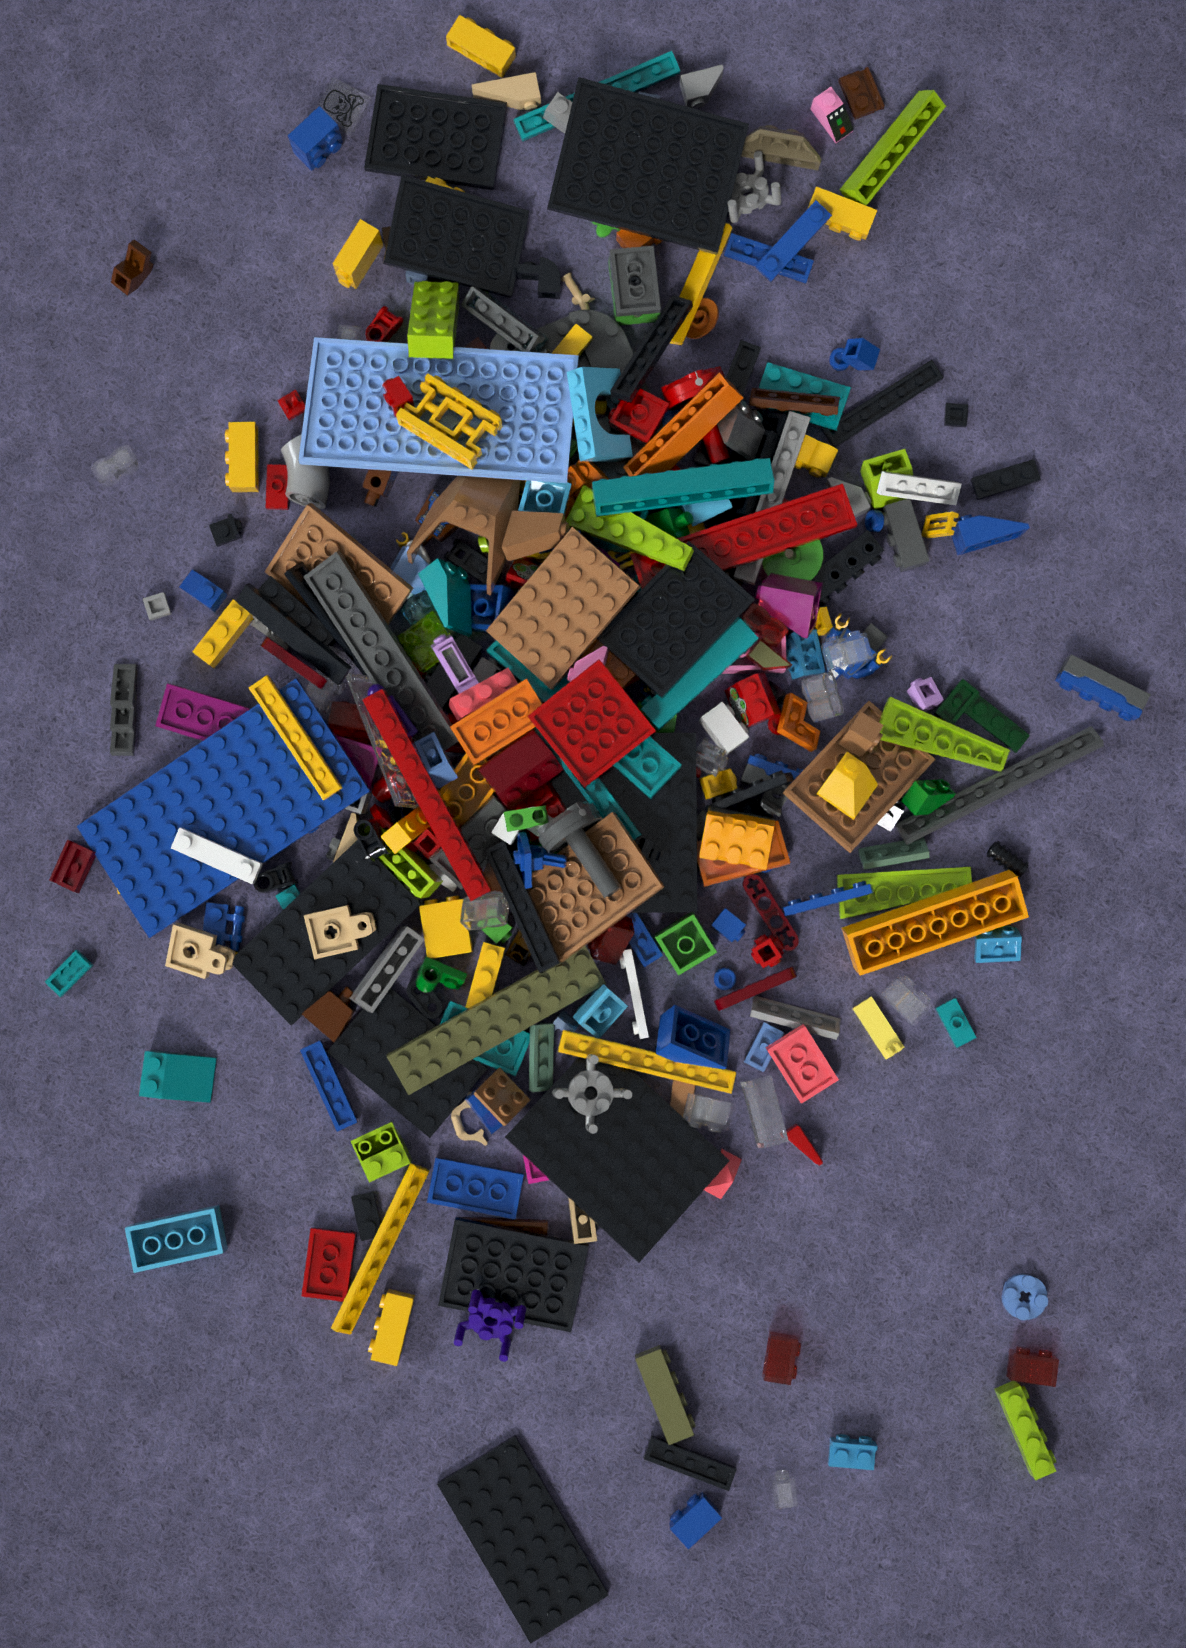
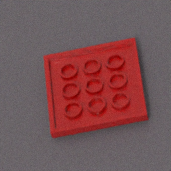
(591, 723)

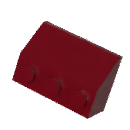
(520, 769)

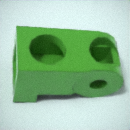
(525, 818)

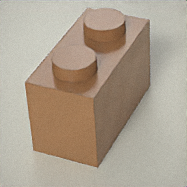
(862, 735)

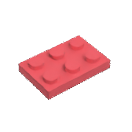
(802, 1063)

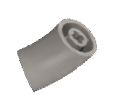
(305, 482)

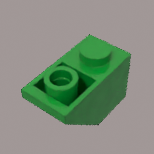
(927, 796)

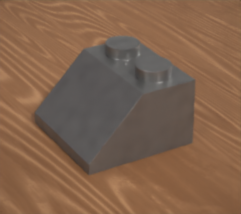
(742, 430)

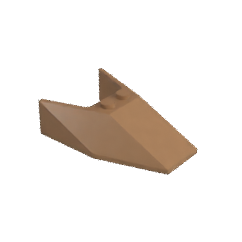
(477, 506)

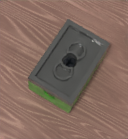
(634, 285)

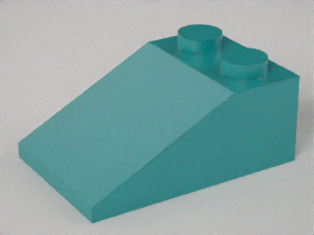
(450, 594)
(177, 1076)

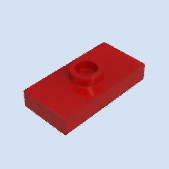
(276, 487)

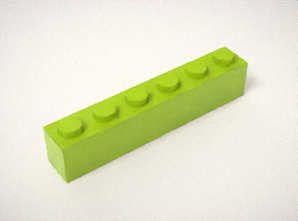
(893, 147)

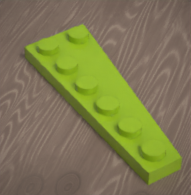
(628, 532)
(930, 734)
(899, 888)

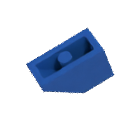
(203, 590)
(483, 1113)

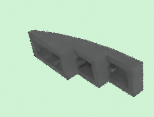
(124, 707)

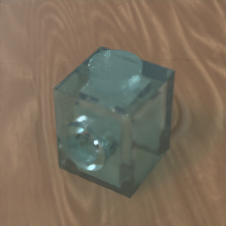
(417, 607)

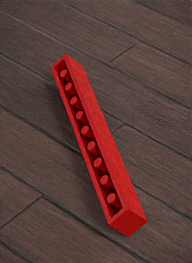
(427, 794)

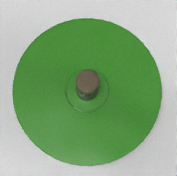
(798, 562)

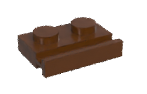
(861, 93)

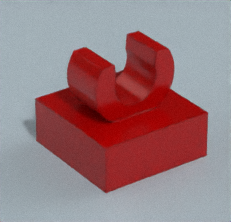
(292, 405)

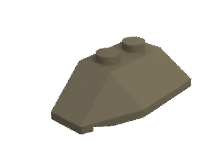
(781, 147)

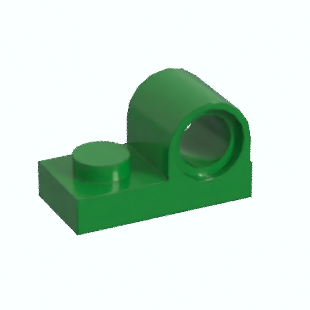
(438, 973)

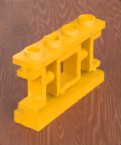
(441, 436)

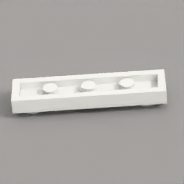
(918, 488)
(216, 855)
(639, 1025)

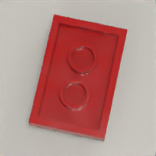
(328, 1264)

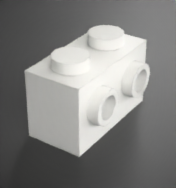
(724, 727)

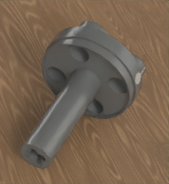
(571, 829)

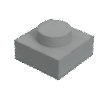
(157, 606)

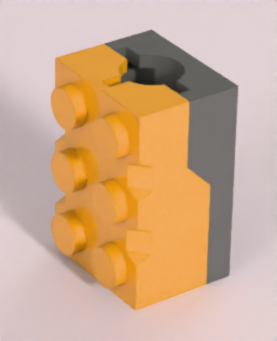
(737, 837)

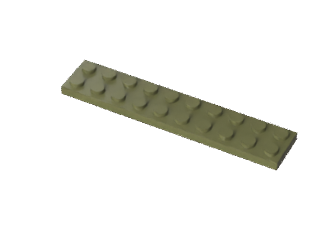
(494, 1020)

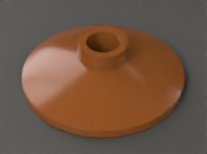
(704, 319)

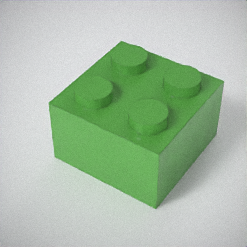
(685, 943)

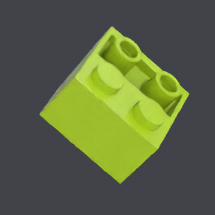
(871, 472)
(381, 1151)

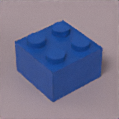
(315, 139)

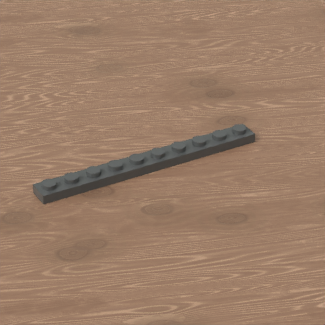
(1001, 784)

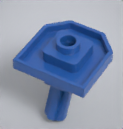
(534, 857)

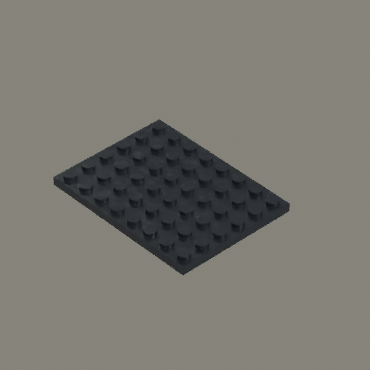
(647, 166)
(665, 819)
(630, 1173)

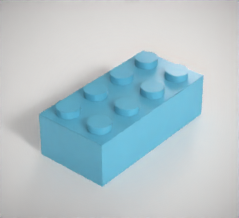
(176, 1238)

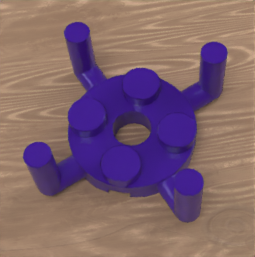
(483, 1307)

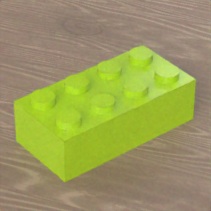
(433, 320)

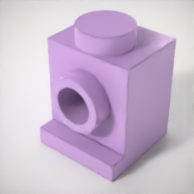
(924, 694)

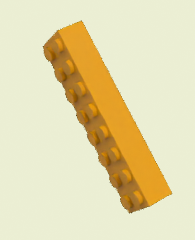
(935, 922)

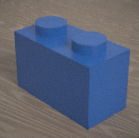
(694, 1519)

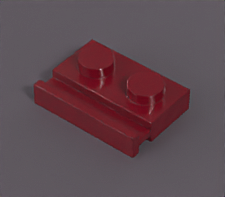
(73, 866)

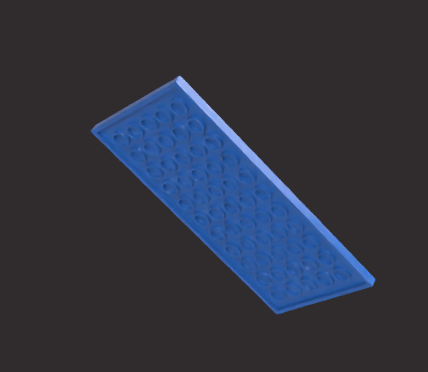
(229, 788)

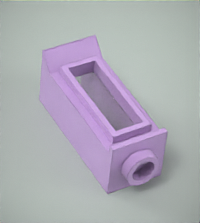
(453, 663)

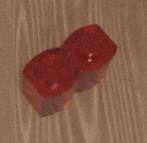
(769, 629)

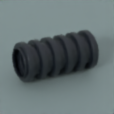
(1007, 859)

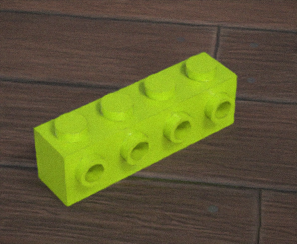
(411, 870)
(1025, 1430)

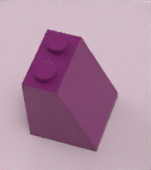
(791, 601)

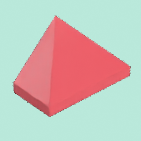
(726, 1176)

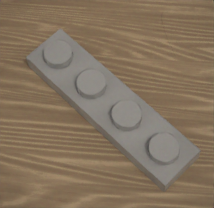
(794, 1017)

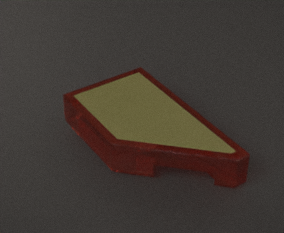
(766, 657)

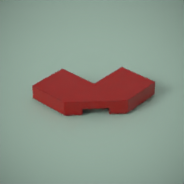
(382, 818)

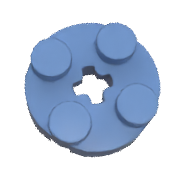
(1037, 1299)

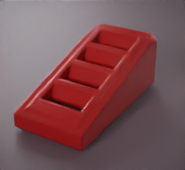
(800, 1140)

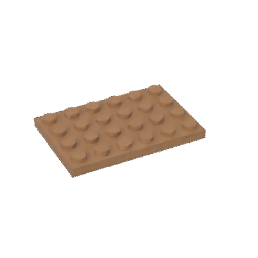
(319, 537)
(563, 608)
(889, 763)
(572, 903)

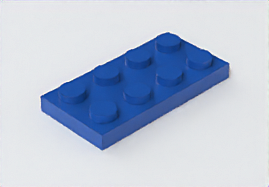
(475, 1188)

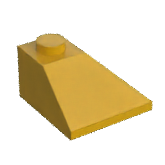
(848, 785)

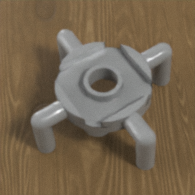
(759, 191)
(603, 1097)

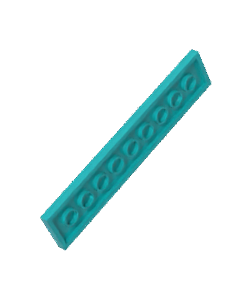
(645, 766)

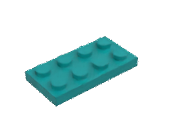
(785, 379)
(505, 1055)

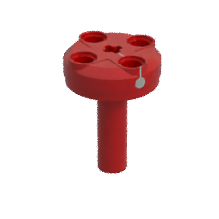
(682, 391)

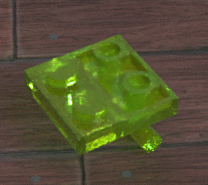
(419, 638)

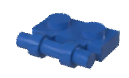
(216, 923)

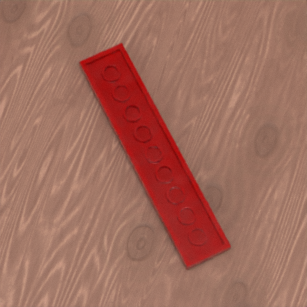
(765, 532)

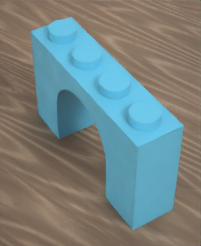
(592, 440)

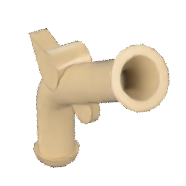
(578, 298)

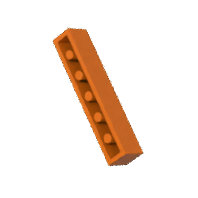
(686, 428)

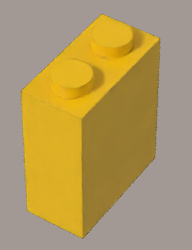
(357, 254)
(442, 928)

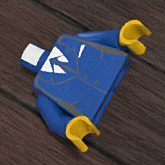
(860, 670)

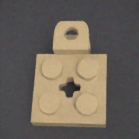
(348, 928)
(207, 956)

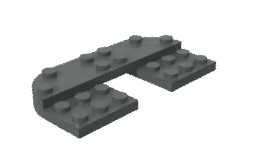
(606, 350)

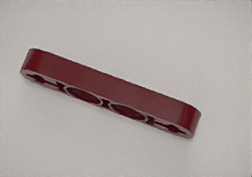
(294, 663)
(773, 910)
(755, 988)

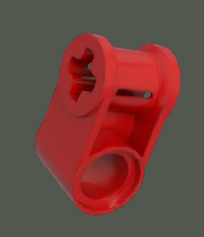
(384, 324)

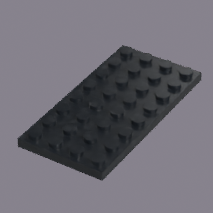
(281, 956)
(522, 1539)

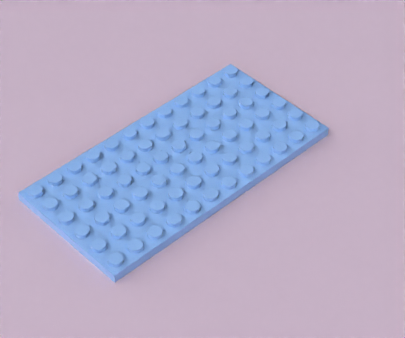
(356, 428)

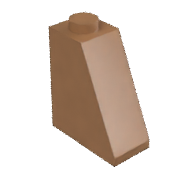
(533, 533)

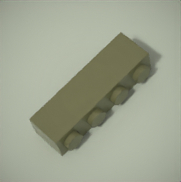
(664, 1394)

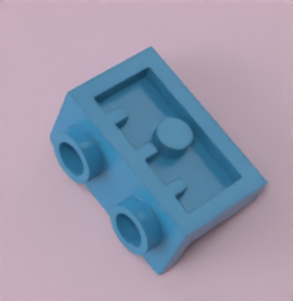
(804, 655)
(998, 945)
(852, 1452)

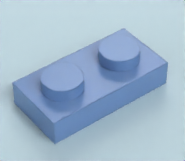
(758, 1055)

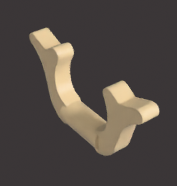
(458, 1126)

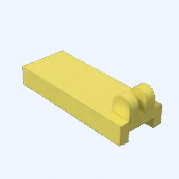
(878, 1027)

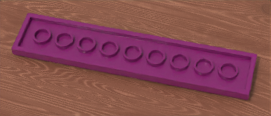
(203, 715)

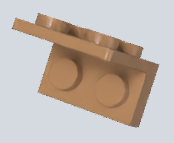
(501, 1096)

